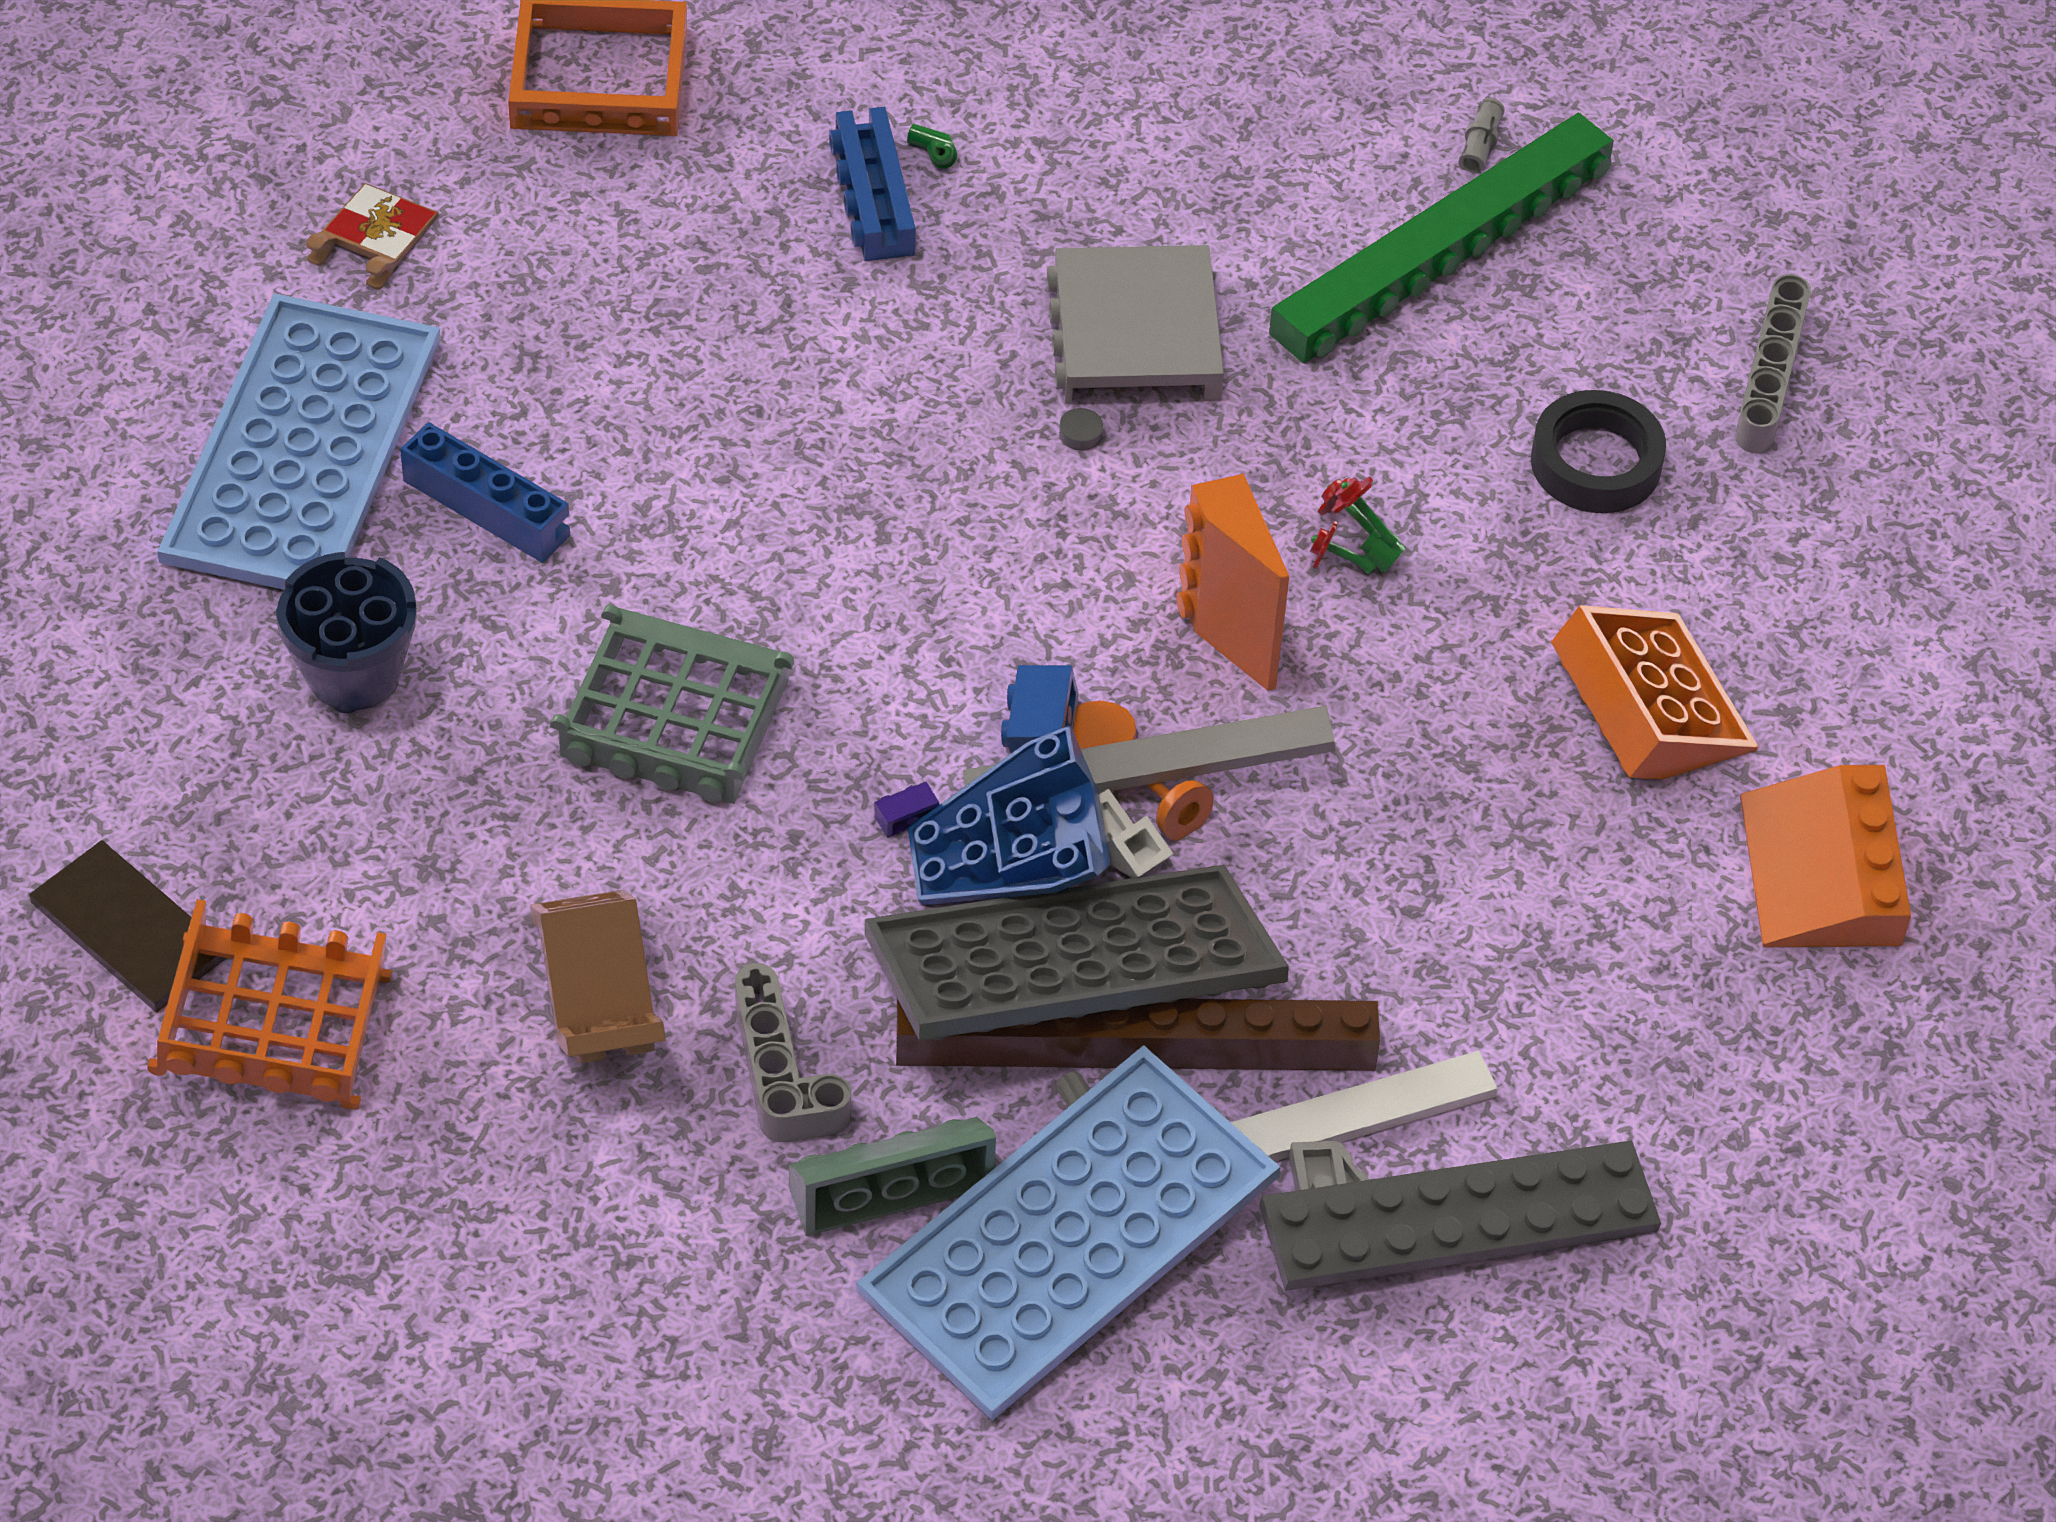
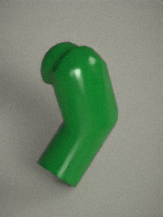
(938, 145)

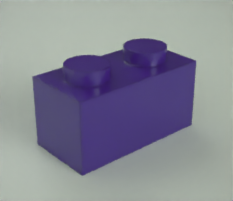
(904, 808)

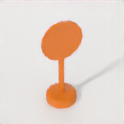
(1182, 807)

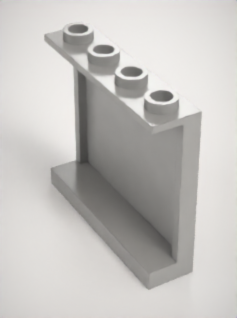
(1135, 318)

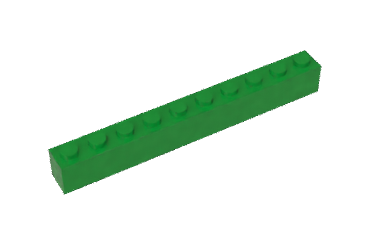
(1440, 238)

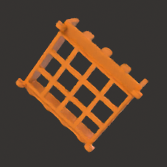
(286, 954)

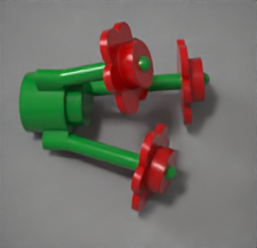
(1380, 547)

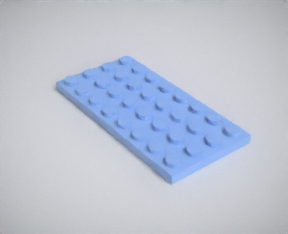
(299, 441)
(1067, 1231)

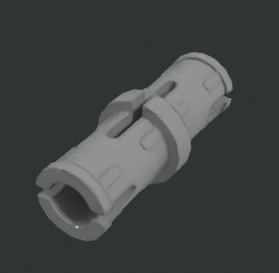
(1481, 135)

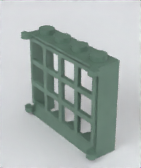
(659, 764)

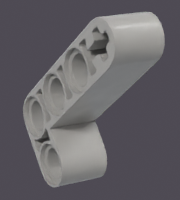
(774, 1052)

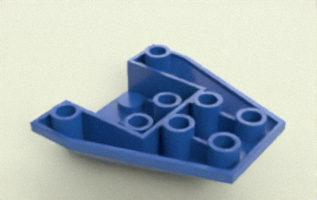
(1014, 829)

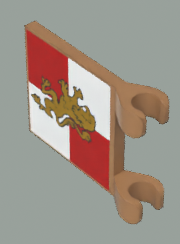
(376, 227)

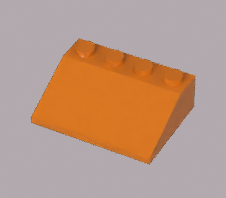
(1233, 577)
(1650, 691)
(1827, 860)

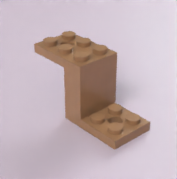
(597, 975)

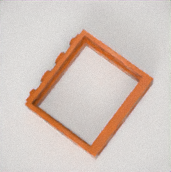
(598, 110)

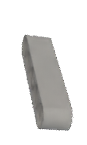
(1772, 363)

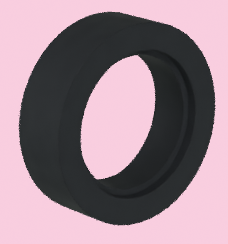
(1608, 412)

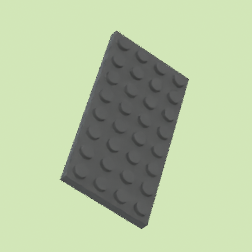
(1074, 952)

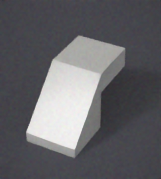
(1131, 846)

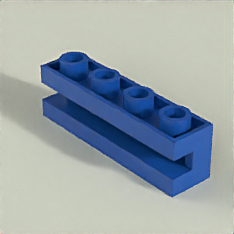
(874, 185)
(485, 492)

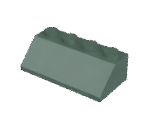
(891, 1174)

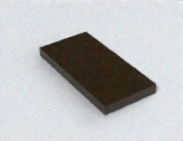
(121, 922)

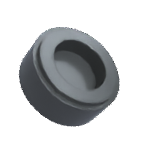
(1081, 429)

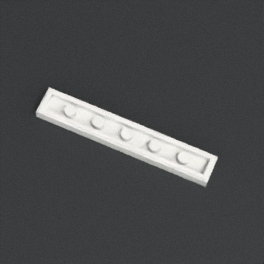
(1372, 1105)

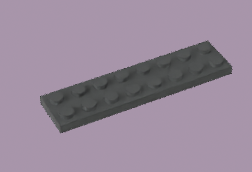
(1458, 1215)

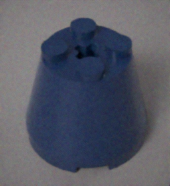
(348, 628)

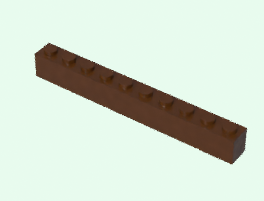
(1180, 1033)

